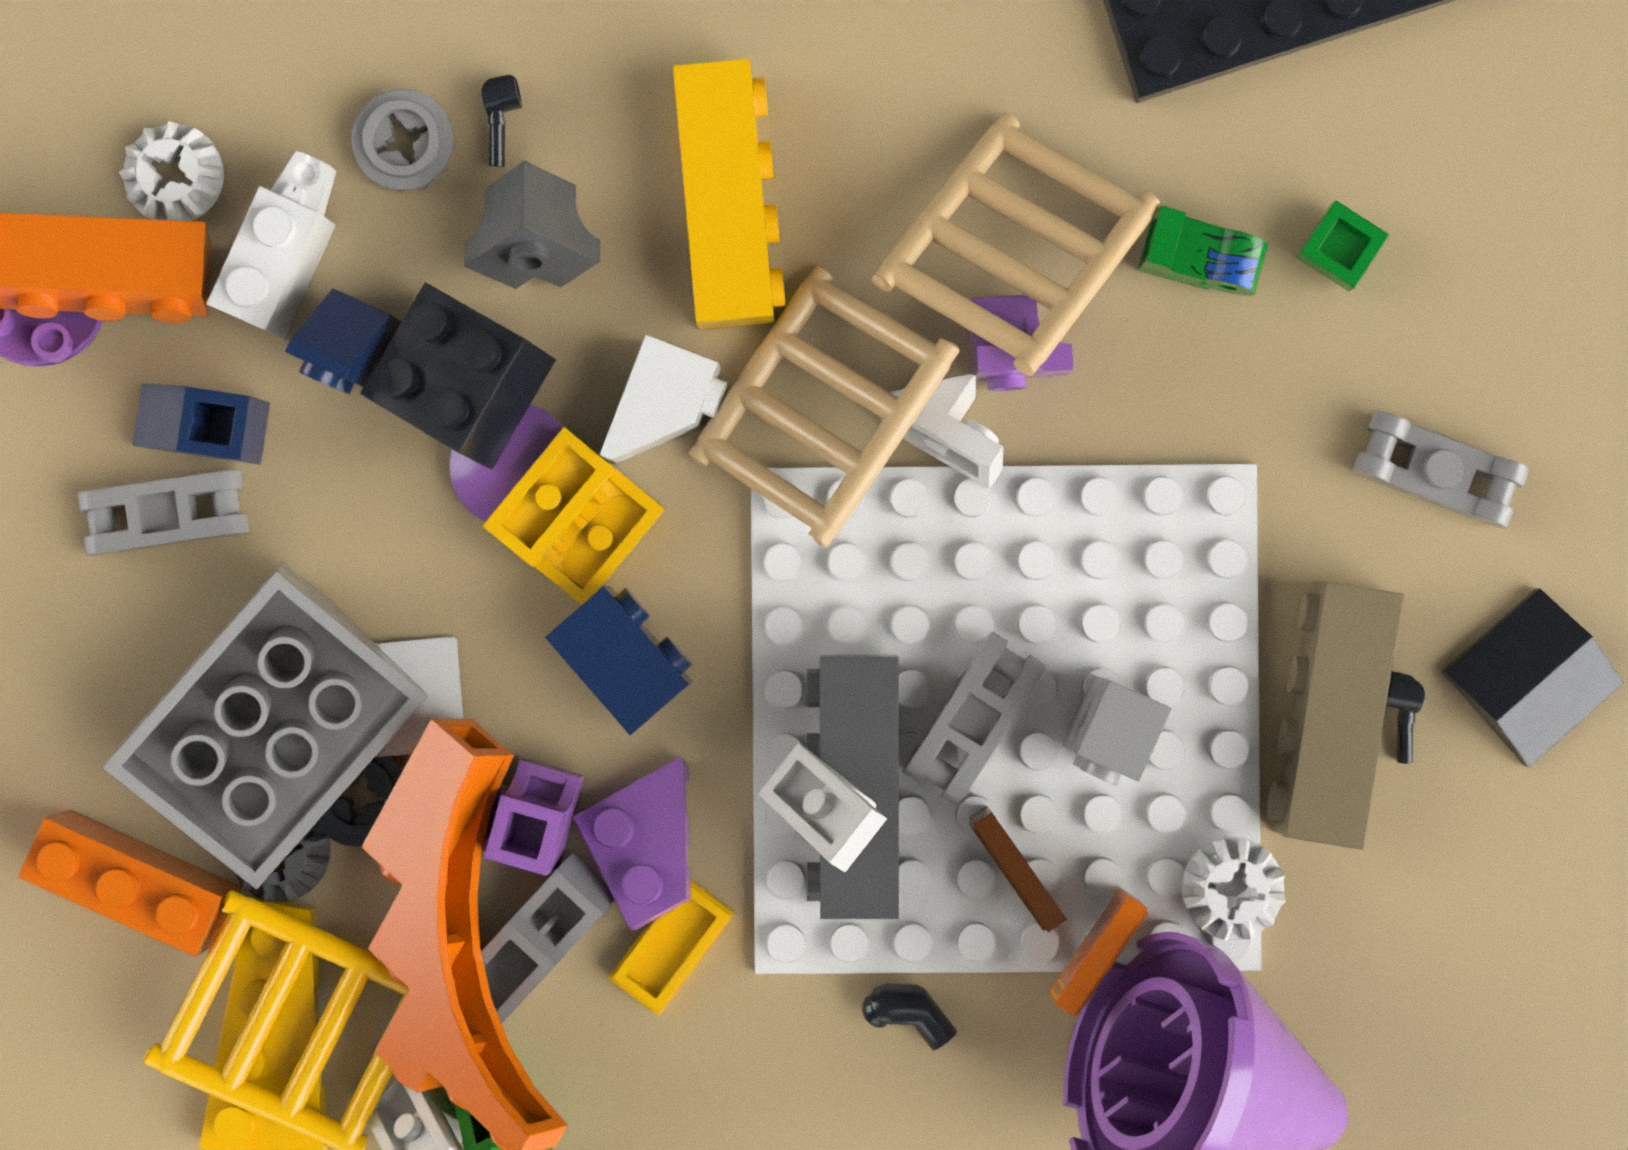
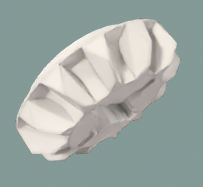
(198, 161)
(1218, 863)

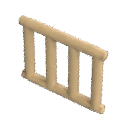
(1063, 302)
(860, 466)

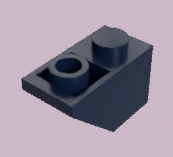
(342, 341)
(201, 422)

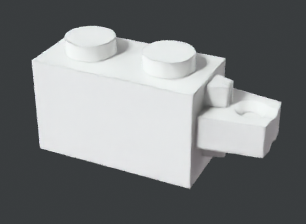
(278, 248)

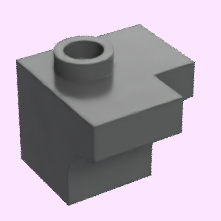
(531, 231)

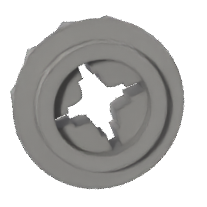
(375, 132)

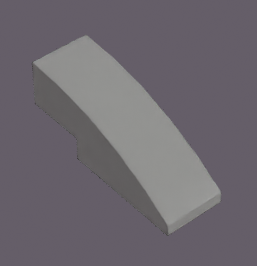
(543, 932)

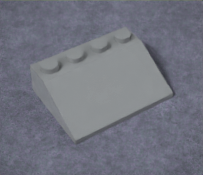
(267, 726)

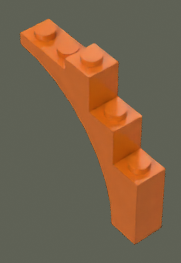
(430, 938)

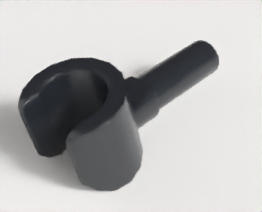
(499, 96)
(1408, 697)

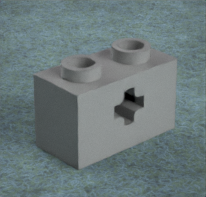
(1115, 731)

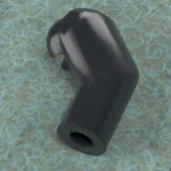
(908, 1006)

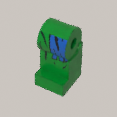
(1202, 253)

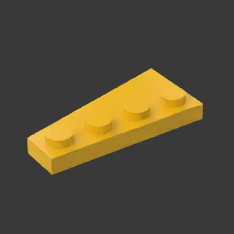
(234, 1127)

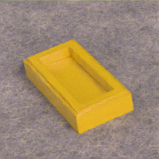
(671, 949)

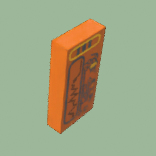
(1098, 952)

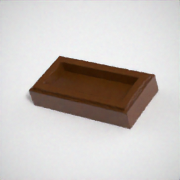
(1016, 869)

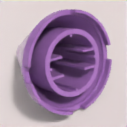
(1193, 1060)

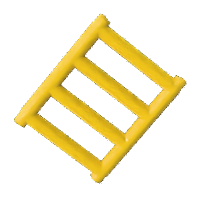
(231, 1081)

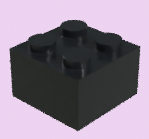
(458, 376)

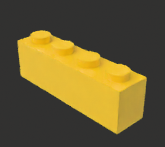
(725, 194)

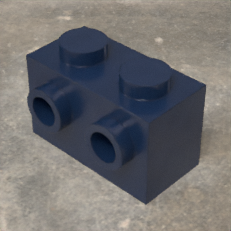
(621, 657)

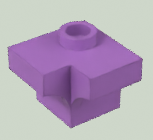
(996, 365)
(532, 817)

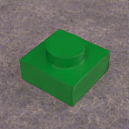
(1342, 245)

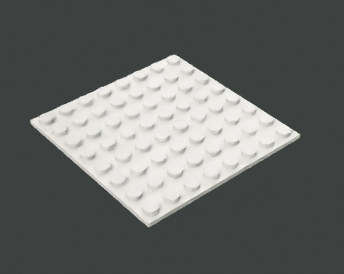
(1092, 575)

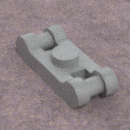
(1440, 470)
(163, 512)
(974, 718)

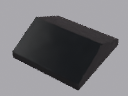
(1534, 676)

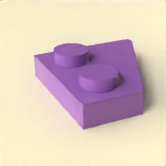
(643, 843)

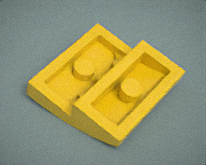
(574, 517)

